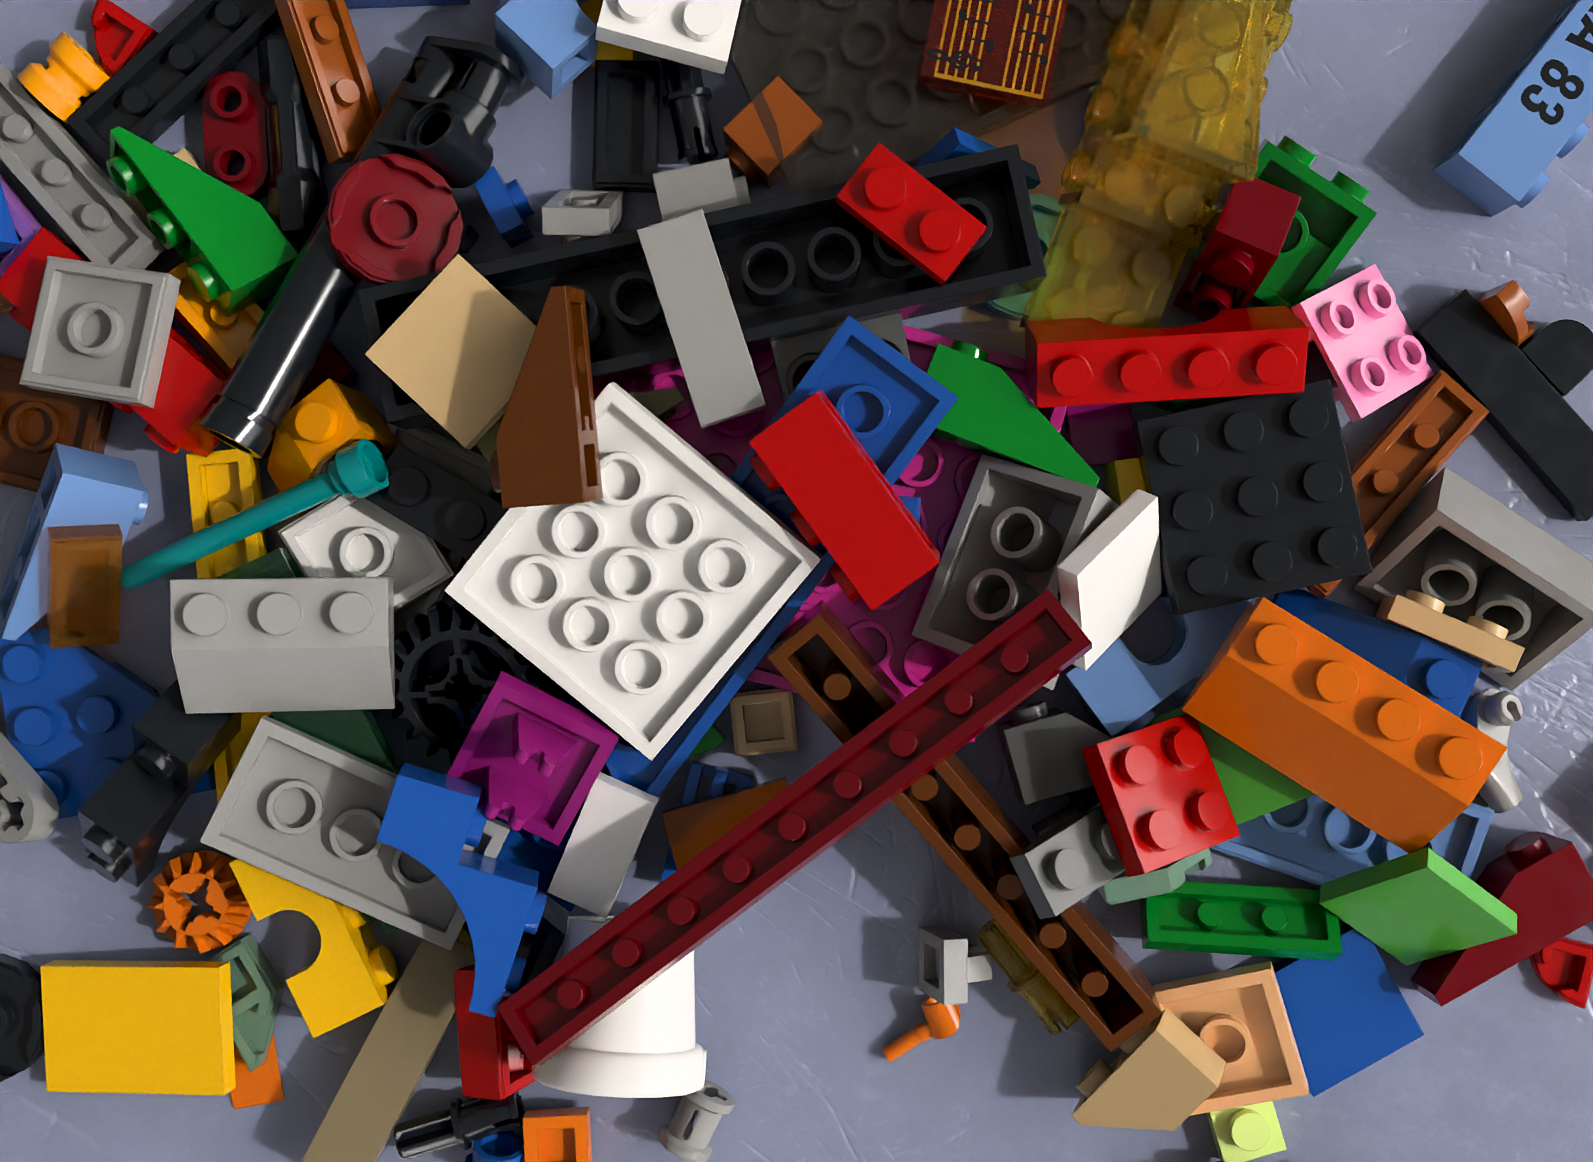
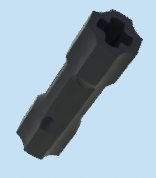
(296, 177)

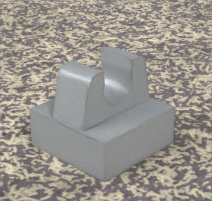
(950, 964)

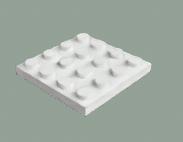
(639, 591)

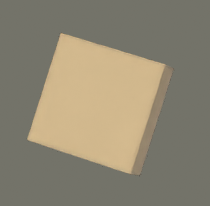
(763, 721)

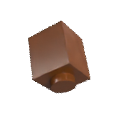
(749, 144)

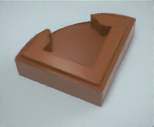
(1506, 308)

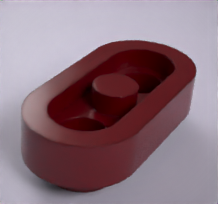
(236, 133)

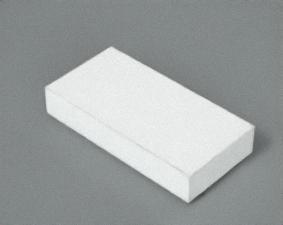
(602, 844)

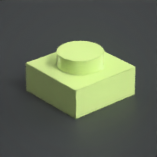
(1246, 1132)

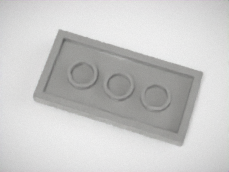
(316, 822)

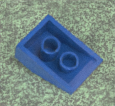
(1412, 658)

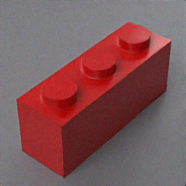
(843, 501)

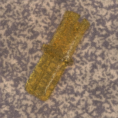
(1027, 979)

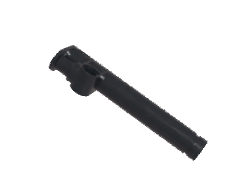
(434, 115)

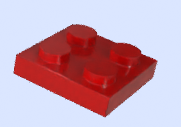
(1160, 794)

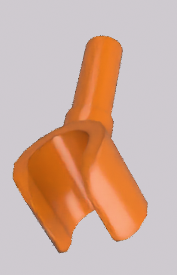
(940, 1023)

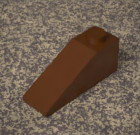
(549, 426)

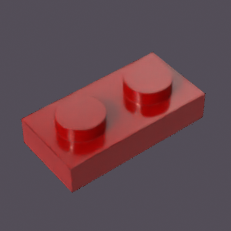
(910, 214)

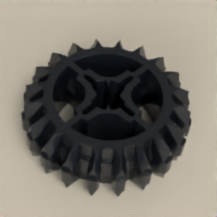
(427, 693)

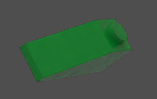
(998, 417)

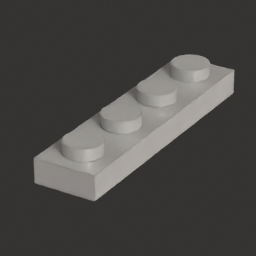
(70, 182)

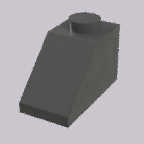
(1046, 751)

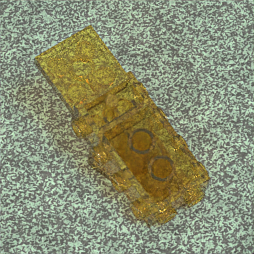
(1155, 150)

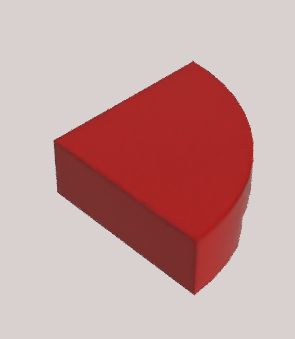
(118, 35)
(1566, 969)

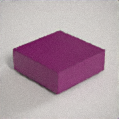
(1101, 432)

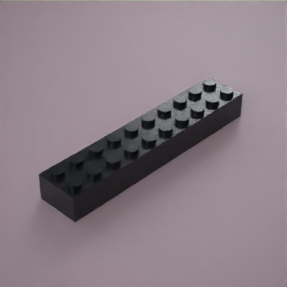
(787, 264)

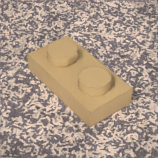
(1475, 638)

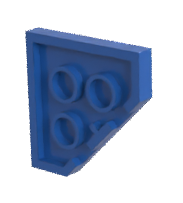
(72, 715)

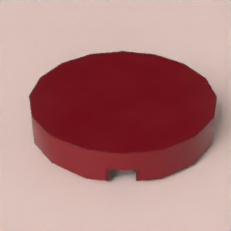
(393, 220)

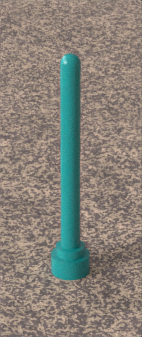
(355, 471)

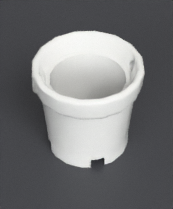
(638, 1048)

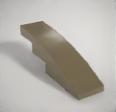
(392, 1058)

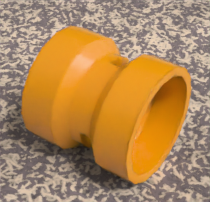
(65, 78)

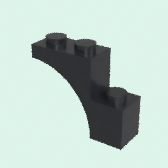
(141, 798)

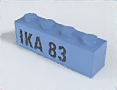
(1528, 117)

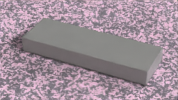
(701, 318)

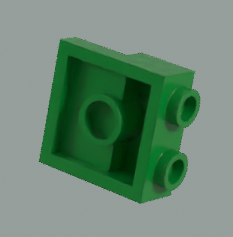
(1322, 229)

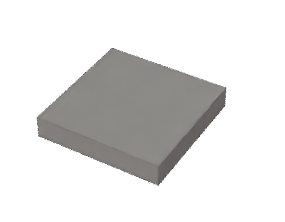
(100, 331)

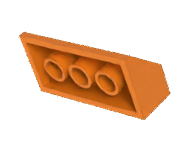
(1342, 727)

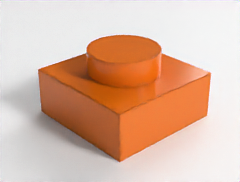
(557, 1135)

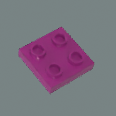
(533, 757)

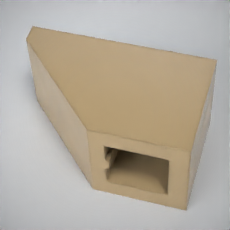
(1153, 1081)

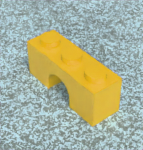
(351, 968)

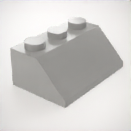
(1005, 550)
(1486, 566)
(283, 643)

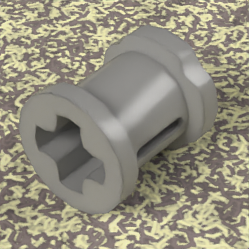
(693, 1142)

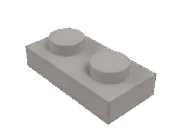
(582, 214)

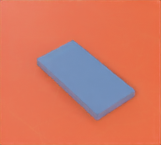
(1324, 843)

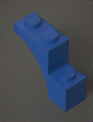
(432, 821)

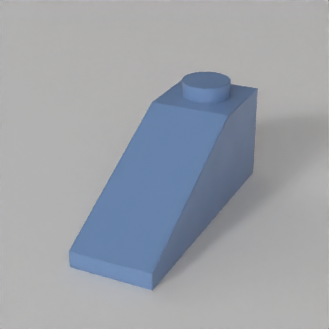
(74, 491)

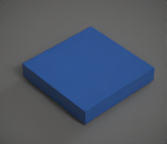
(1344, 1011)

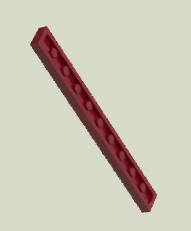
(794, 828)

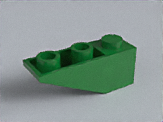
(220, 233)

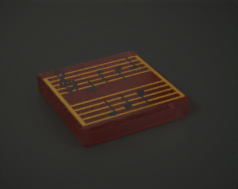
(994, 48)

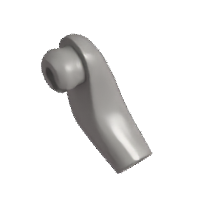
(1493, 714)

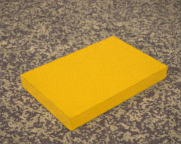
(138, 1027)

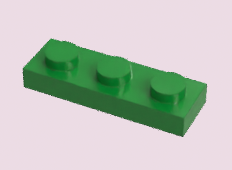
(1241, 921)

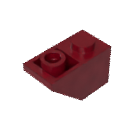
(1238, 248)

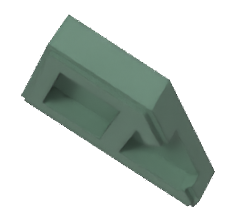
(1154, 882)
(255, 999)

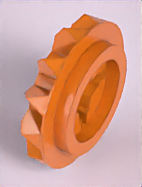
(172, 911)

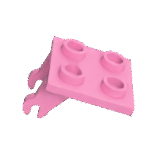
(1364, 342)

